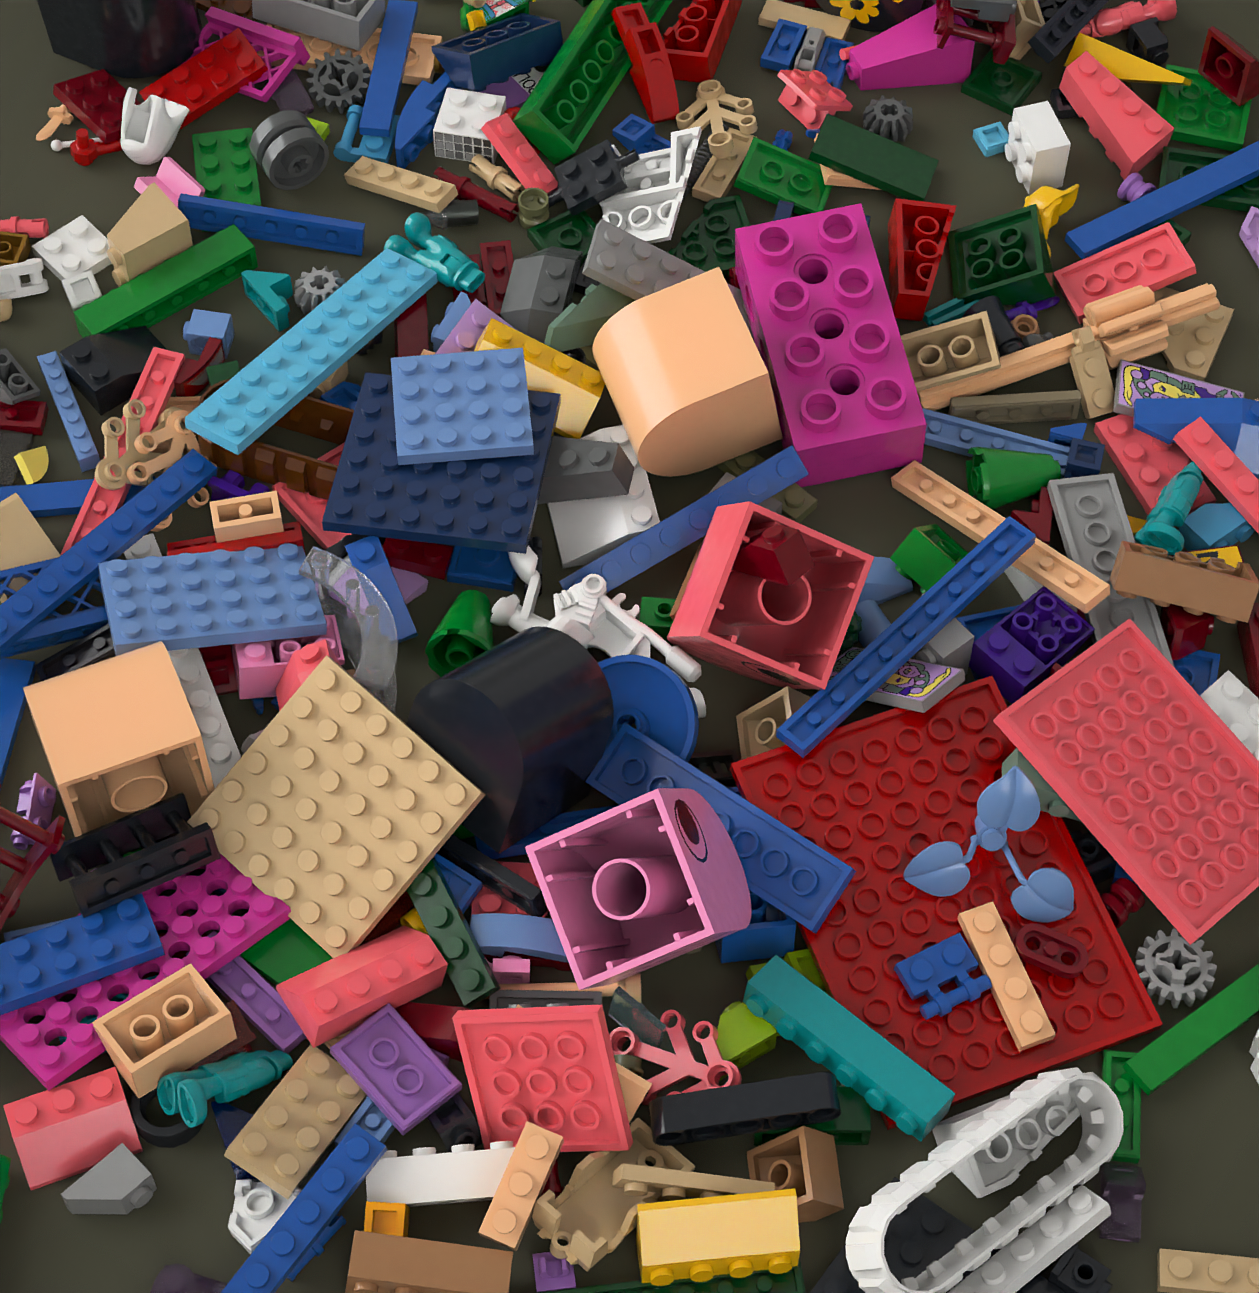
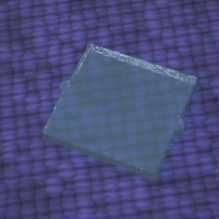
(637, 1018)

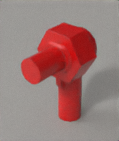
(86, 151)

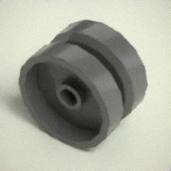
(289, 150)

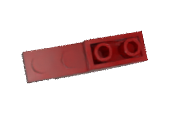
(650, 62)

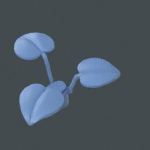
(1002, 805)

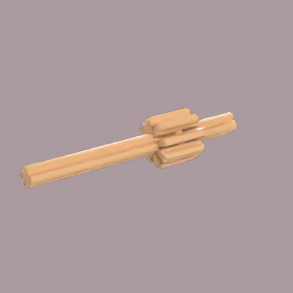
(1125, 324)

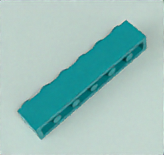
(848, 1048)

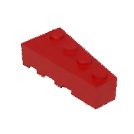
(700, 38)
(915, 249)

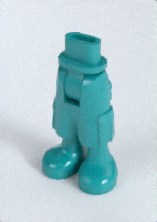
(440, 254)
(1171, 510)
(224, 1079)

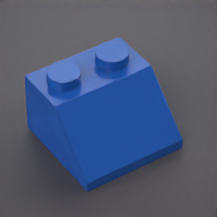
(767, 935)

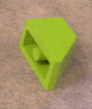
(743, 1035)

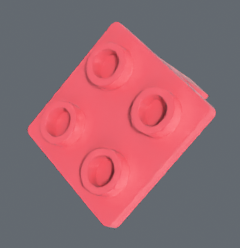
(811, 97)

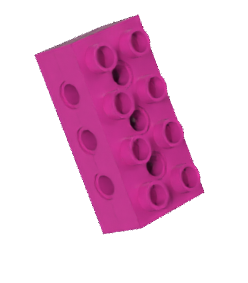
(830, 344)

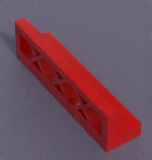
(291, 534)

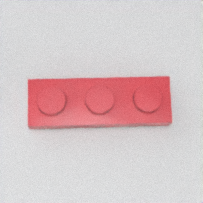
(519, 154)

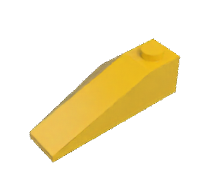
(1124, 65)

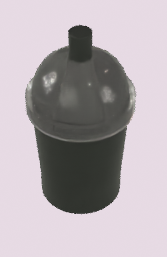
(455, 214)

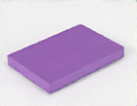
(395, 1069)

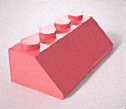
(362, 982)

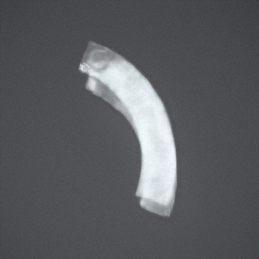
(363, 625)

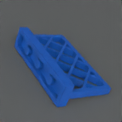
(59, 627)

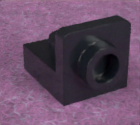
(455, 1123)

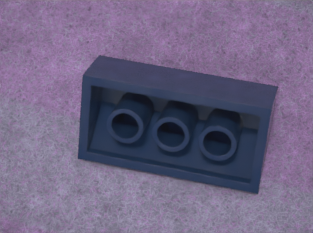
(500, 50)

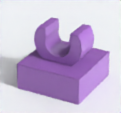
(552, 1273)

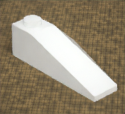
(1012, 1149)

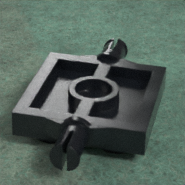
(591, 177)

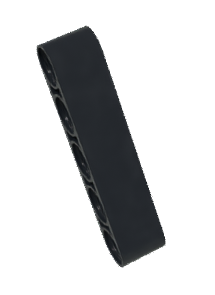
(744, 1109)

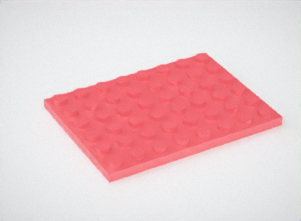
(1148, 775)

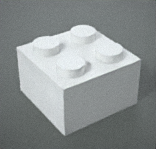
(1037, 147)

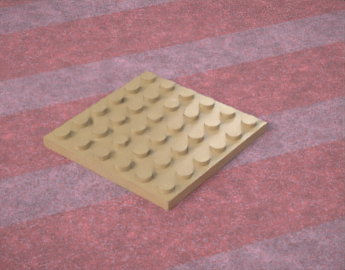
(336, 808)

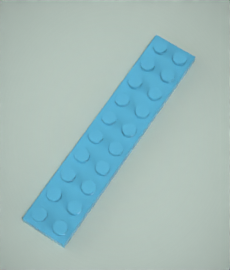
(310, 351)

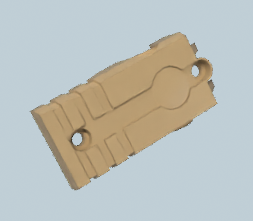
(594, 1213)

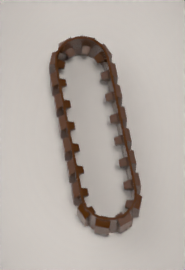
(277, 465)

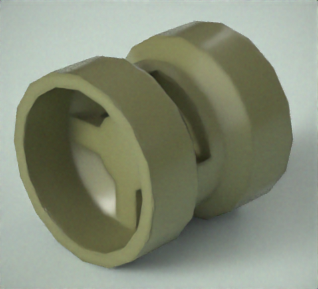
(533, 207)

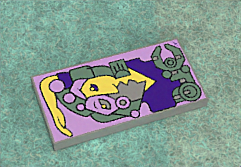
(1141, 381)
(913, 686)

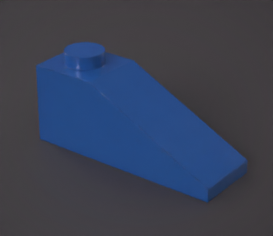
(371, 560)

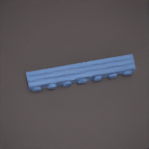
(69, 410)

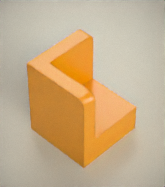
(387, 1218)

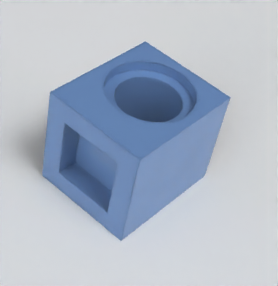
(205, 325)

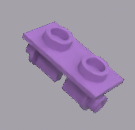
(37, 802)

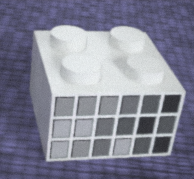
(460, 122)

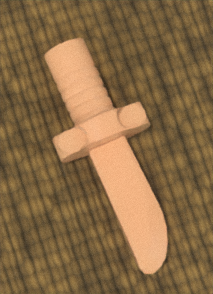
(58, 115)

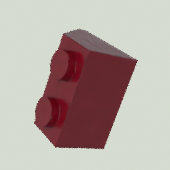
(1229, 67)

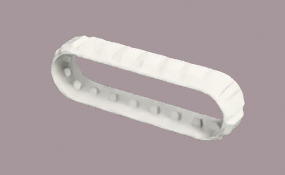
(1100, 1138)

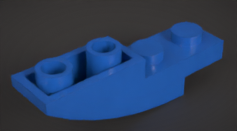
(419, 118)

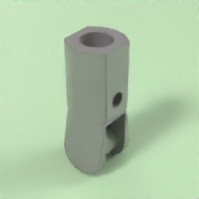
(810, 49)

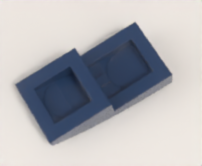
(1083, 458)

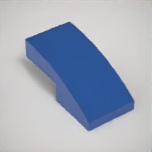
(639, 134)

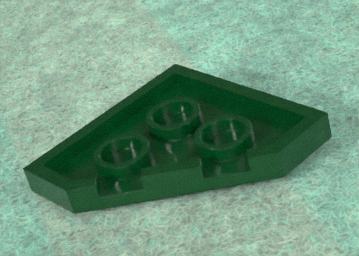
(711, 238)

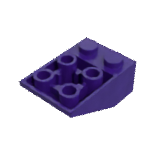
(1029, 643)

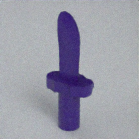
(1024, 307)

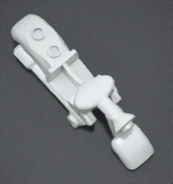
(591, 620)

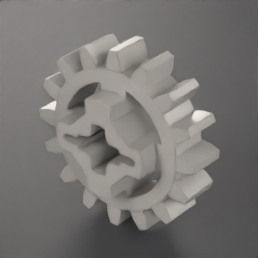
(1174, 968)

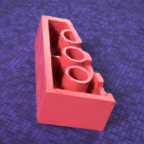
(1115, 115)

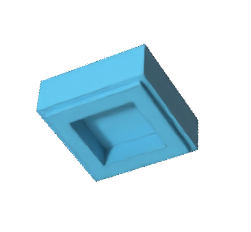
(991, 138)

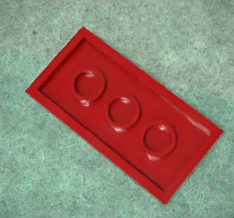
(210, 76)

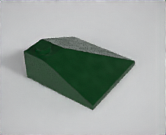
(1002, 259)

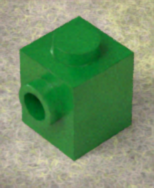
(656, 614)

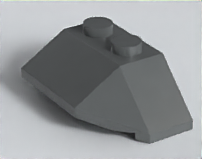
(540, 289)

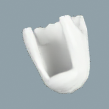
(150, 127)

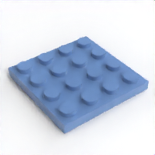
(461, 406)

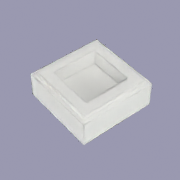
(81, 289)

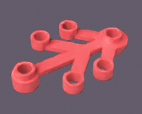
(683, 1062)

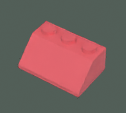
(71, 1127)

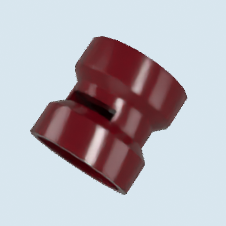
(1122, 900)

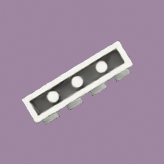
(439, 1177)

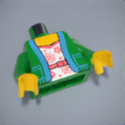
(492, 12)

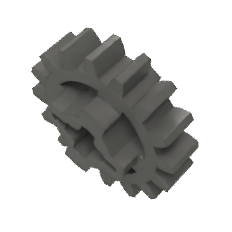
(329, 92)

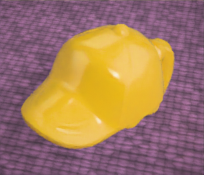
(1052, 204)

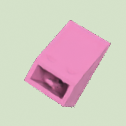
(262, 663)

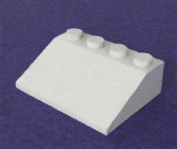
(598, 525)

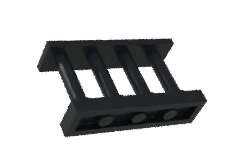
(138, 871)

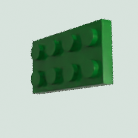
(226, 166)

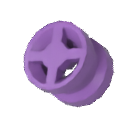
(1134, 188)

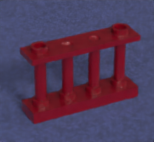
(1001, 39)

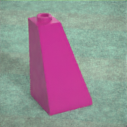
(910, 56)

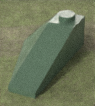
(581, 322)

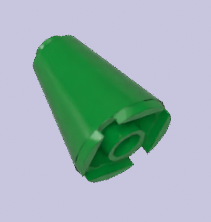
(1008, 475)
(461, 633)

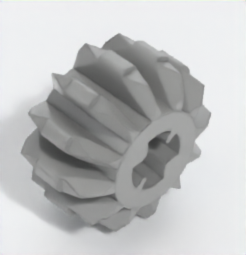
(315, 288)

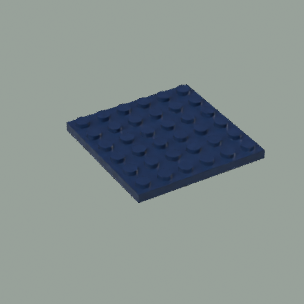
(448, 502)

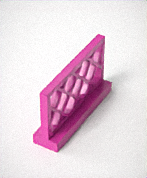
(272, 41)

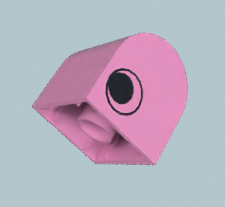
(641, 885)

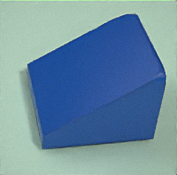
(1064, 434)

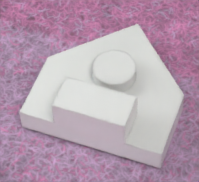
(256, 1212)

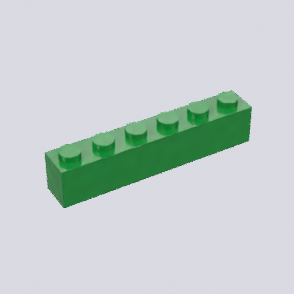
(170, 285)

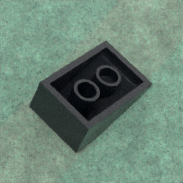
(109, 365)

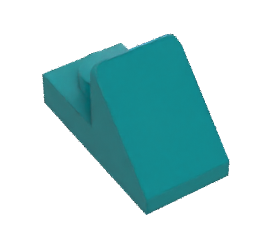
(269, 295)

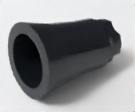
(1004, 332)

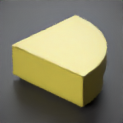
(33, 464)

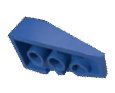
(1230, 418)

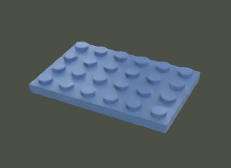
(210, 599)

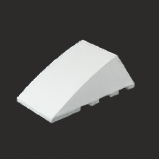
(654, 189)

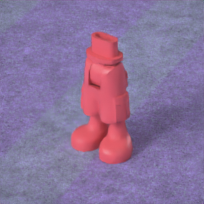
(1113, 20)

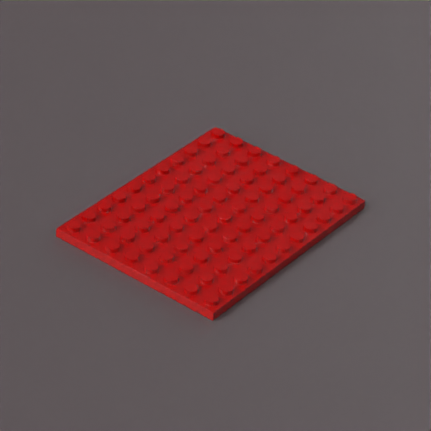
(875, 802)

